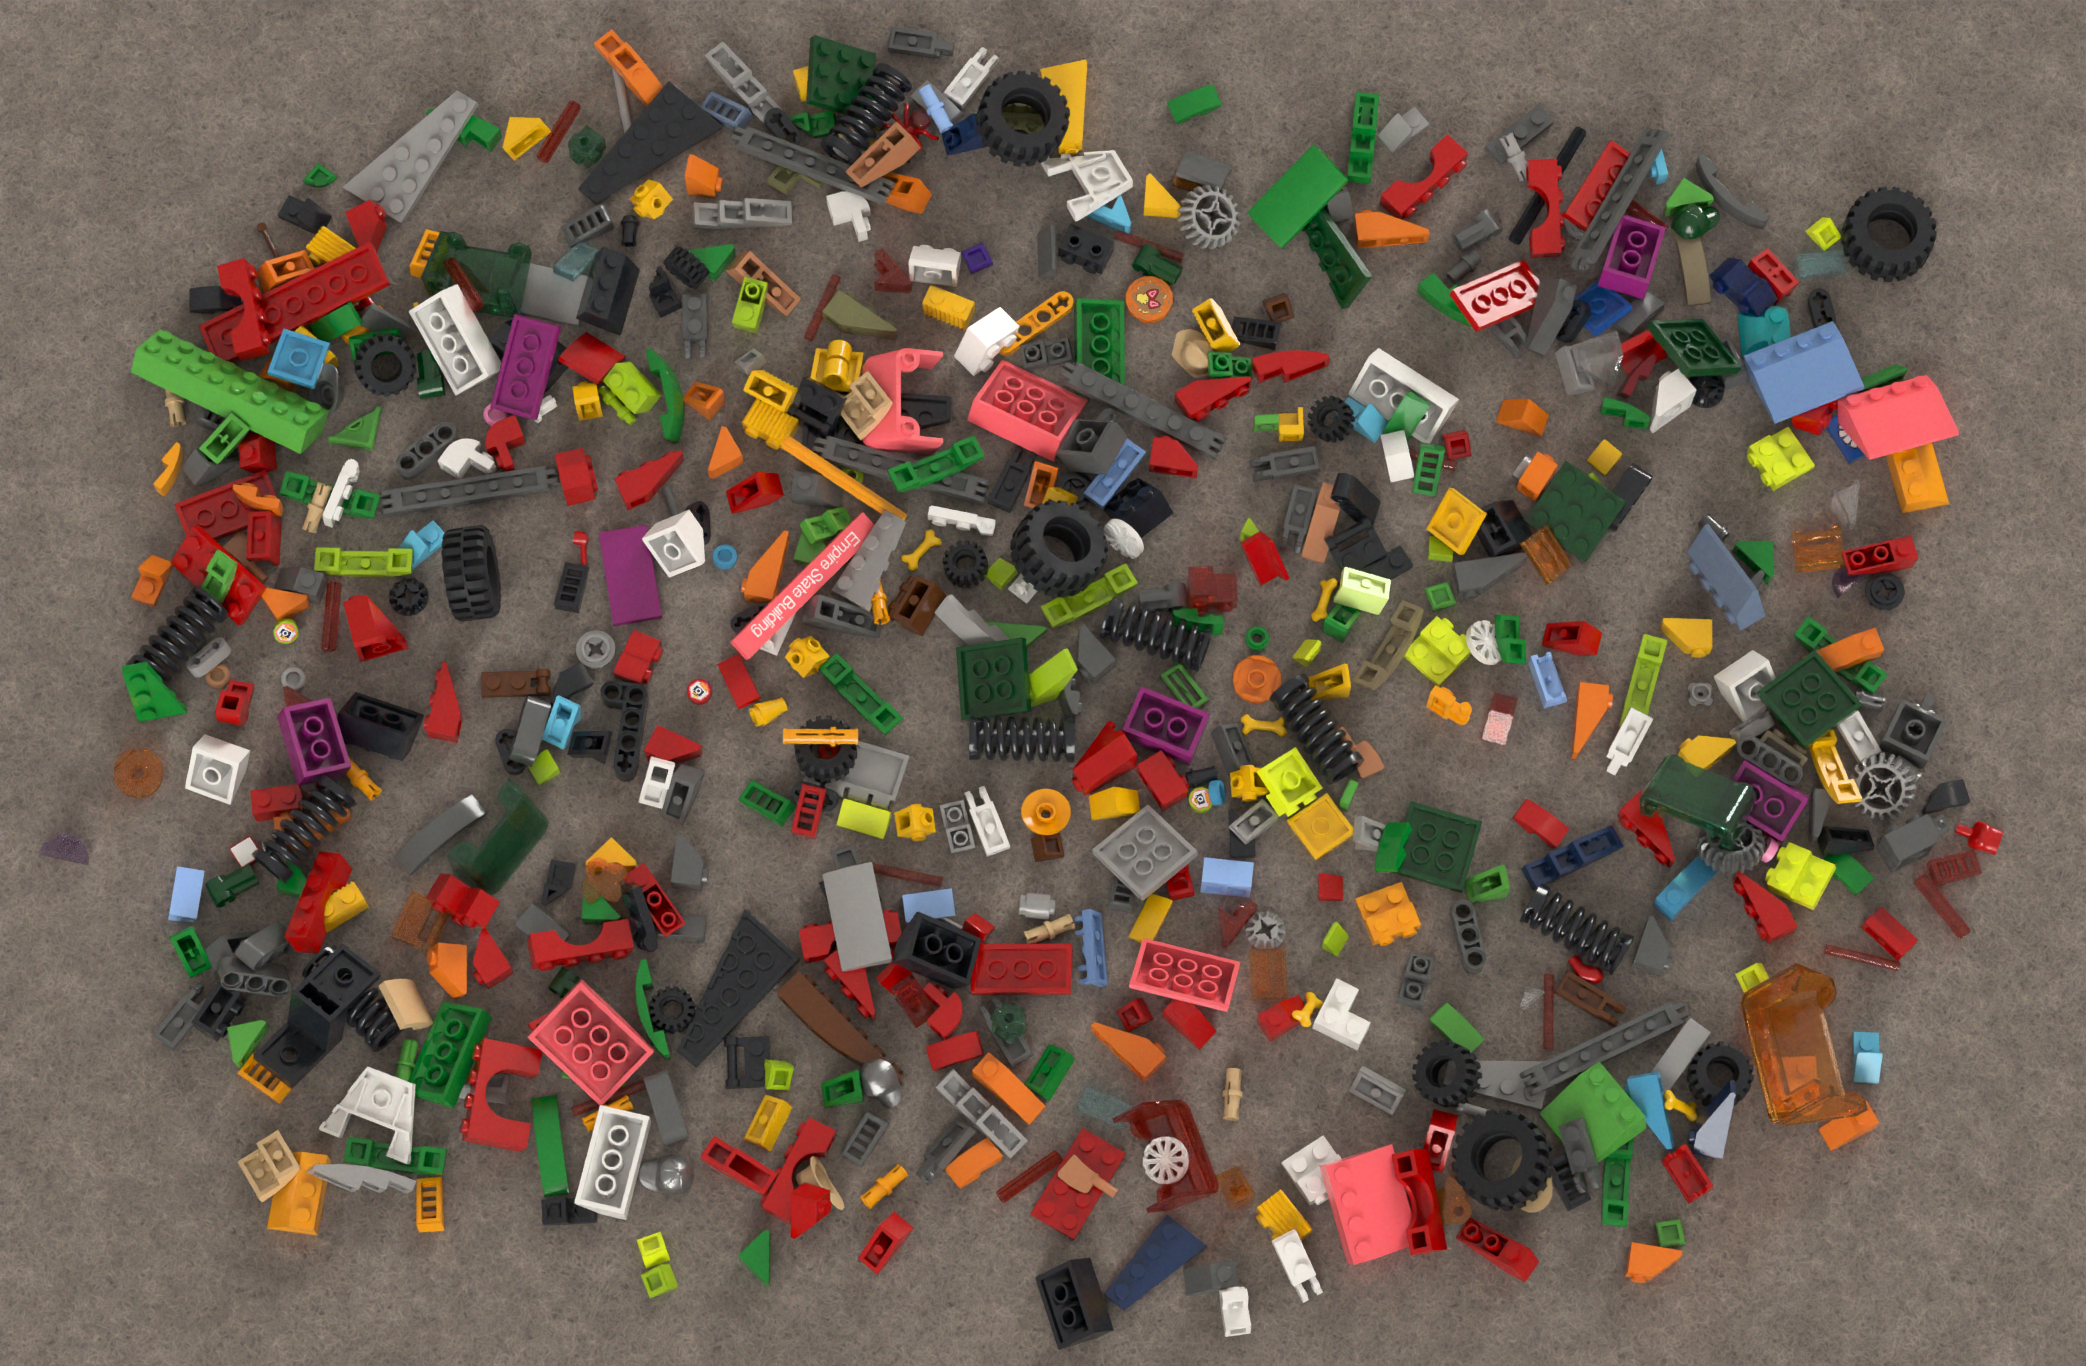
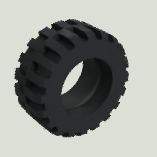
(1032, 92)
(1897, 207)
(1076, 531)
(471, 573)
(1480, 1138)

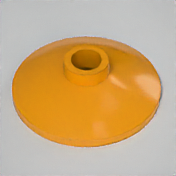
(1046, 801)

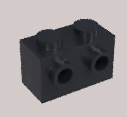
(1085, 249)
(218, 1012)

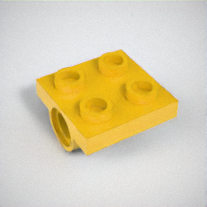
(837, 366)

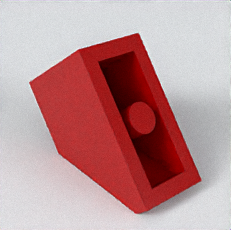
(367, 223)
(257, 453)
(1171, 458)
(754, 492)
(1572, 637)
(671, 746)
(490, 962)
(1279, 1018)
(1189, 1022)
(1440, 1137)
(808, 1207)
(885, 1242)

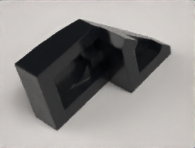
(662, 294)
(571, 682)
(1947, 795)
(1237, 847)
(559, 880)

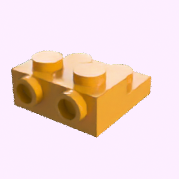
(1388, 914)

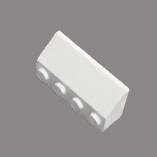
(456, 339)
(1387, 381)
(613, 1162)

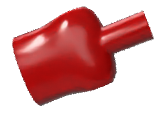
(1981, 836)

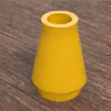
(765, 712)

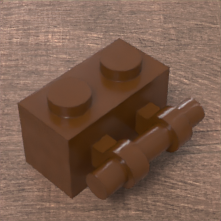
(916, 604)

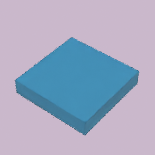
(298, 358)

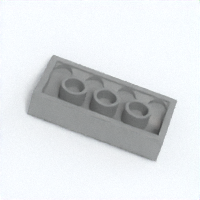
(552, 296)
(857, 917)

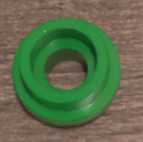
(1257, 631)

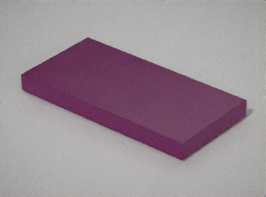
(525, 367)
(630, 576)

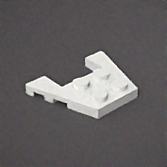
(1099, 174)
(380, 1100)

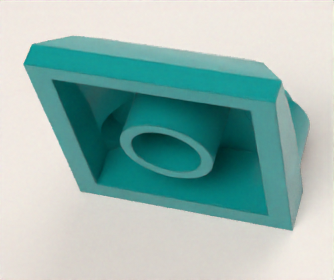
(1764, 330)

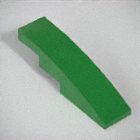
(1363, 137)

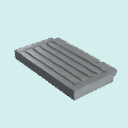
(875, 774)

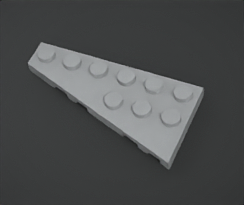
(408, 166)

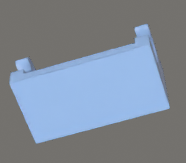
(1547, 680)
(1227, 877)
(186, 894)
(932, 903)

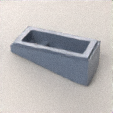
(740, 117)

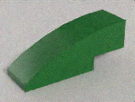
(479, 131)
(1438, 296)

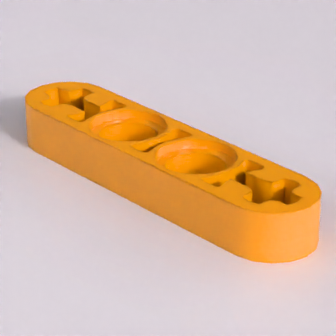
(1036, 326)

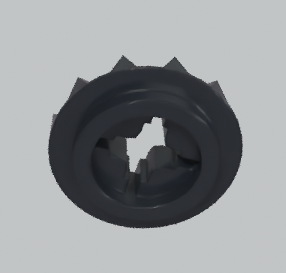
(1714, 395)
(1077, 480)
(1890, 583)
(418, 601)

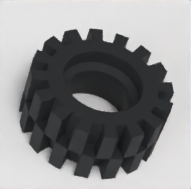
(686, 267)
(1341, 426)
(971, 575)
(666, 996)

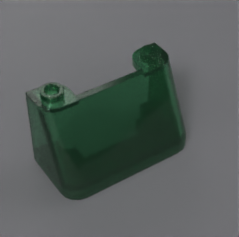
(495, 274)
(1699, 799)
(506, 844)

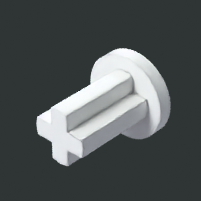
(547, 405)

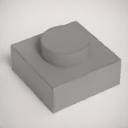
(750, 361)

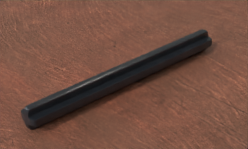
(1537, 201)

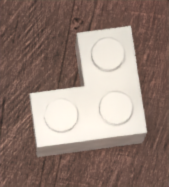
(985, 340)
(1336, 1019)

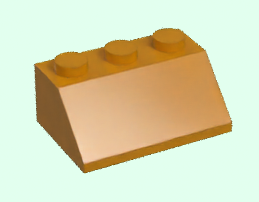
(1917, 478)
(300, 1202)

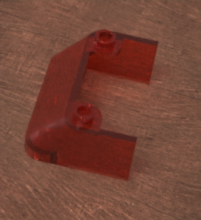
(1174, 1120)

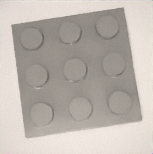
(1145, 852)

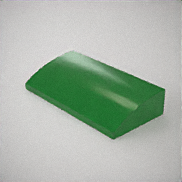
(1298, 196)
(1100, 337)
(448, 1053)

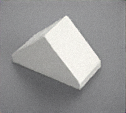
(1397, 456)

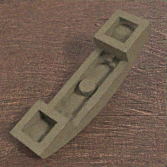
(1693, 269)
(1393, 648)

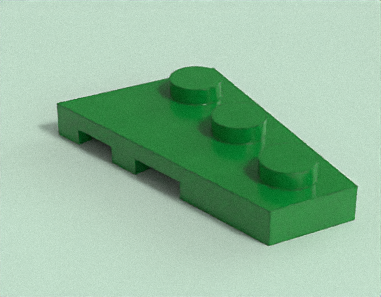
(148, 693)

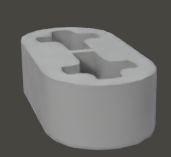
(208, 657)
(1753, 726)

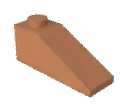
(885, 155)
(778, 295)
(1321, 526)

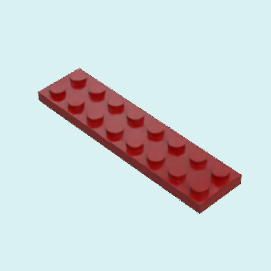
(304, 298)

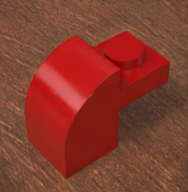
(502, 437)
(234, 703)
(949, 1012)

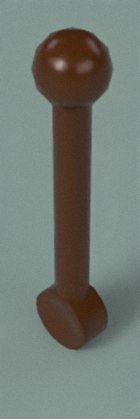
(262, 228)

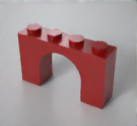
(481, 1123)

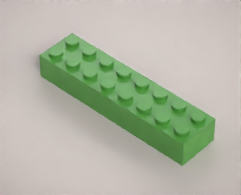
(228, 390)

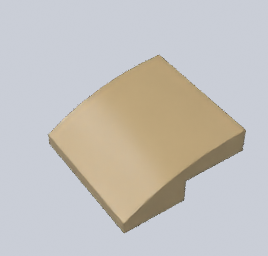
(865, 405)
(406, 1004)
(269, 1166)

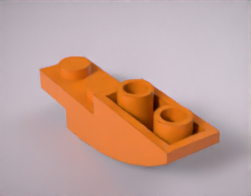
(629, 67)

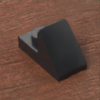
(304, 214)
(590, 745)

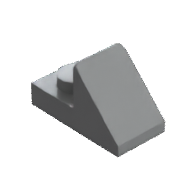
(1402, 129)
(1367, 833)

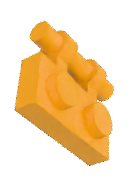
(1444, 704)

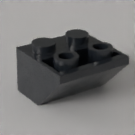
(1139, 506)
(1502, 529)

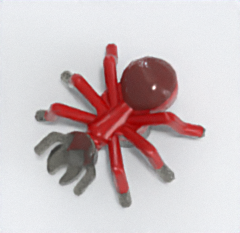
(914, 125)

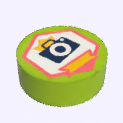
(285, 631)
(1199, 800)

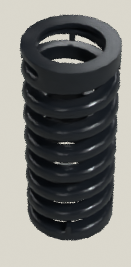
(869, 119)
(197, 598)
(1112, 628)
(1029, 741)
(1349, 763)
(270, 859)
(1609, 958)
(386, 1035)

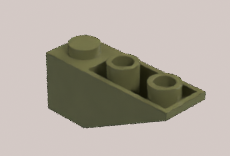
(853, 318)

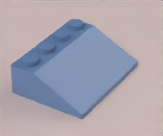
(1803, 372)

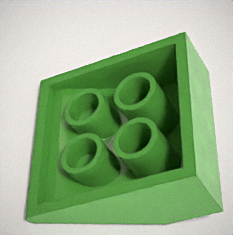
(1605, 1107)

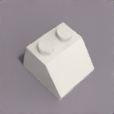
(934, 265)
(1671, 398)
(677, 543)
(1742, 682)
(216, 768)

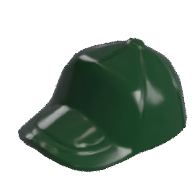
(1694, 221)

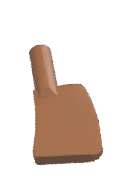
(237, 548)
(1372, 762)
(1082, 1178)

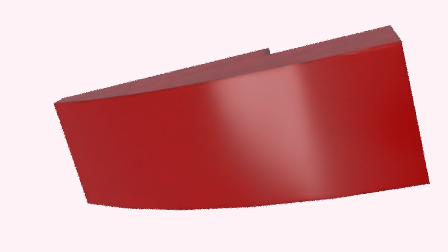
(1288, 364)
(738, 1166)

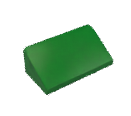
(1884, 377)
(1407, 415)
(1049, 1072)

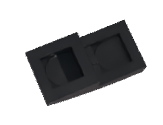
(211, 299)
(565, 1212)

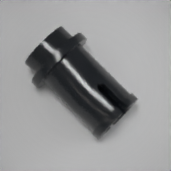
(629, 230)
(1201, 776)

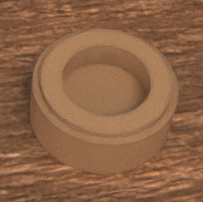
(218, 677)

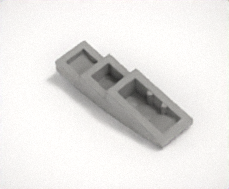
(741, 82)
(744, 214)
(967, 624)
(1680, 1053)
(980, 1113)
(353, 1176)

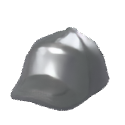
(328, 391)
(881, 1081)
(667, 1175)

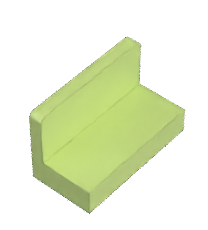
(1362, 591)

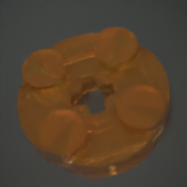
(138, 787)

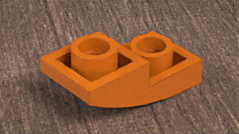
(251, 496)
(973, 1162)

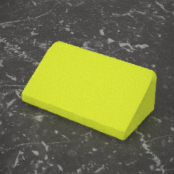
(864, 819)

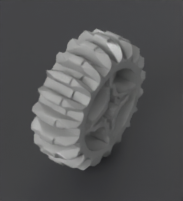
(1203, 232)
(1889, 795)

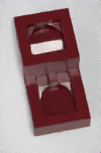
(1641, 372)

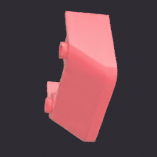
(895, 431)

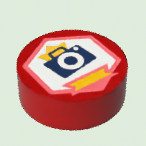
(699, 691)

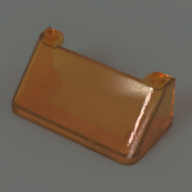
(1796, 1048)

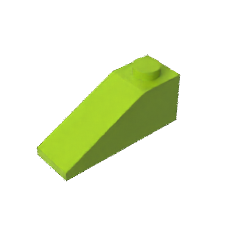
(1051, 678)

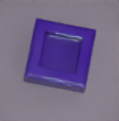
(976, 258)

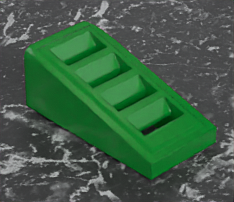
(1432, 448)
(779, 812)

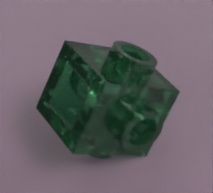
(586, 147)
(1009, 1030)

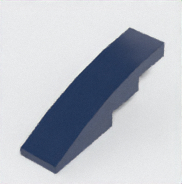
(1572, 857)

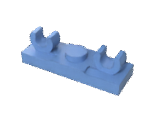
(1106, 486)
(1093, 948)

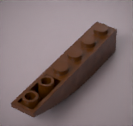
(827, 1023)

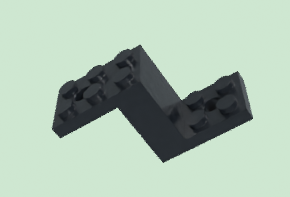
(316, 1016)

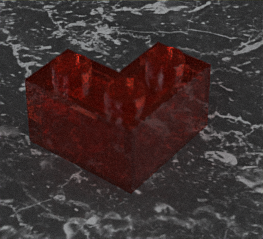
(1211, 590)

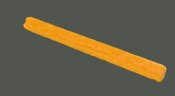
(839, 477)

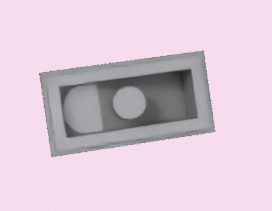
(1254, 821)

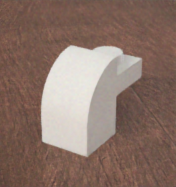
(850, 207)
(463, 454)
(656, 782)
(1235, 1311)

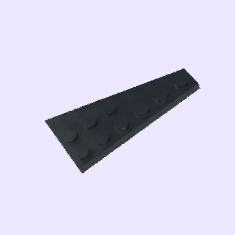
(658, 135)
(925, 409)
(743, 977)

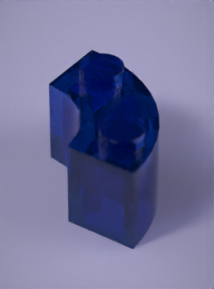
(1743, 287)

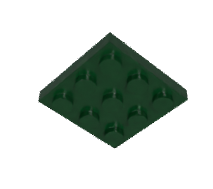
(836, 73)
(1694, 347)
(1576, 510)
(993, 679)
(1809, 699)
(1439, 846)

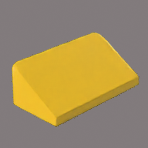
(1151, 918)
(768, 1122)

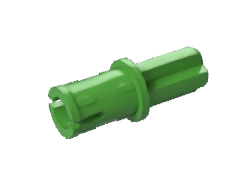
(407, 1059)

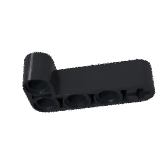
(627, 732)

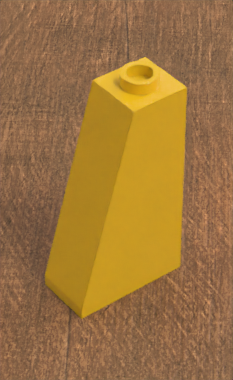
(1072, 82)

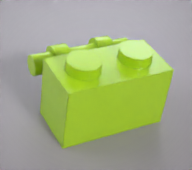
(631, 388)

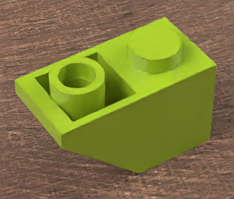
(750, 305)

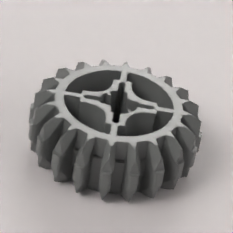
(1736, 859)

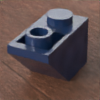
(962, 137)

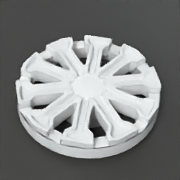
(1123, 538)
(1484, 642)
(1165, 1160)

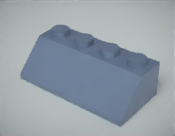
(1725, 579)

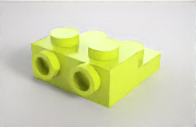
(1779, 458)
(1438, 650)
(1289, 783)
(1799, 876)

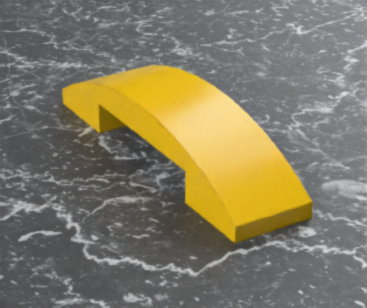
(1832, 771)

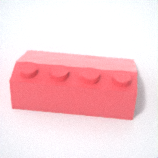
(1026, 409)
(1896, 417)
(1185, 975)
(591, 1042)
(1367, 1204)

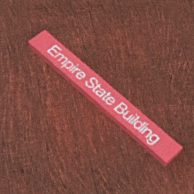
(802, 587)

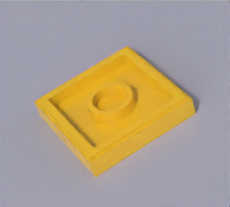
(1456, 521)
(1321, 826)

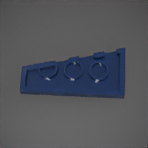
(1160, 1256)

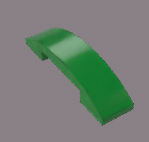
(672, 421)
(936, 467)
(301, 489)
(1814, 637)
(859, 695)
(644, 982)
(550, 1146)
(373, 1154)
(1616, 1186)

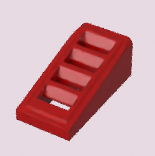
(800, 809)

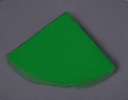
(319, 176)

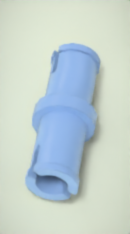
(935, 108)

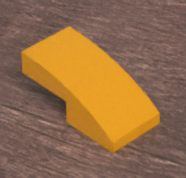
(172, 462)

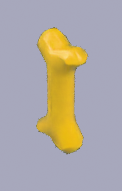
(929, 541)
(1321, 610)
(1275, 726)
(1312, 1003)
(1672, 1102)

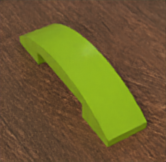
(364, 563)
(1096, 595)
(1644, 675)

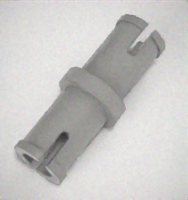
(1515, 155)

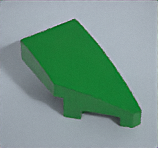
(816, 124)

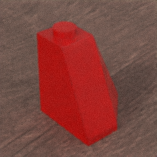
(371, 629)
(1104, 760)

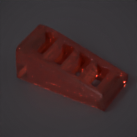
(1935, 873)

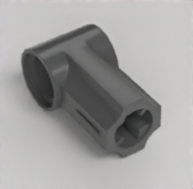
(1481, 228)
(1167, 598)

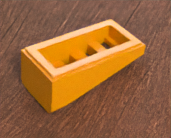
(418, 264)
(276, 1090)
(429, 1220)

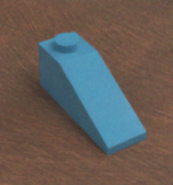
(1683, 888)
(1647, 1094)

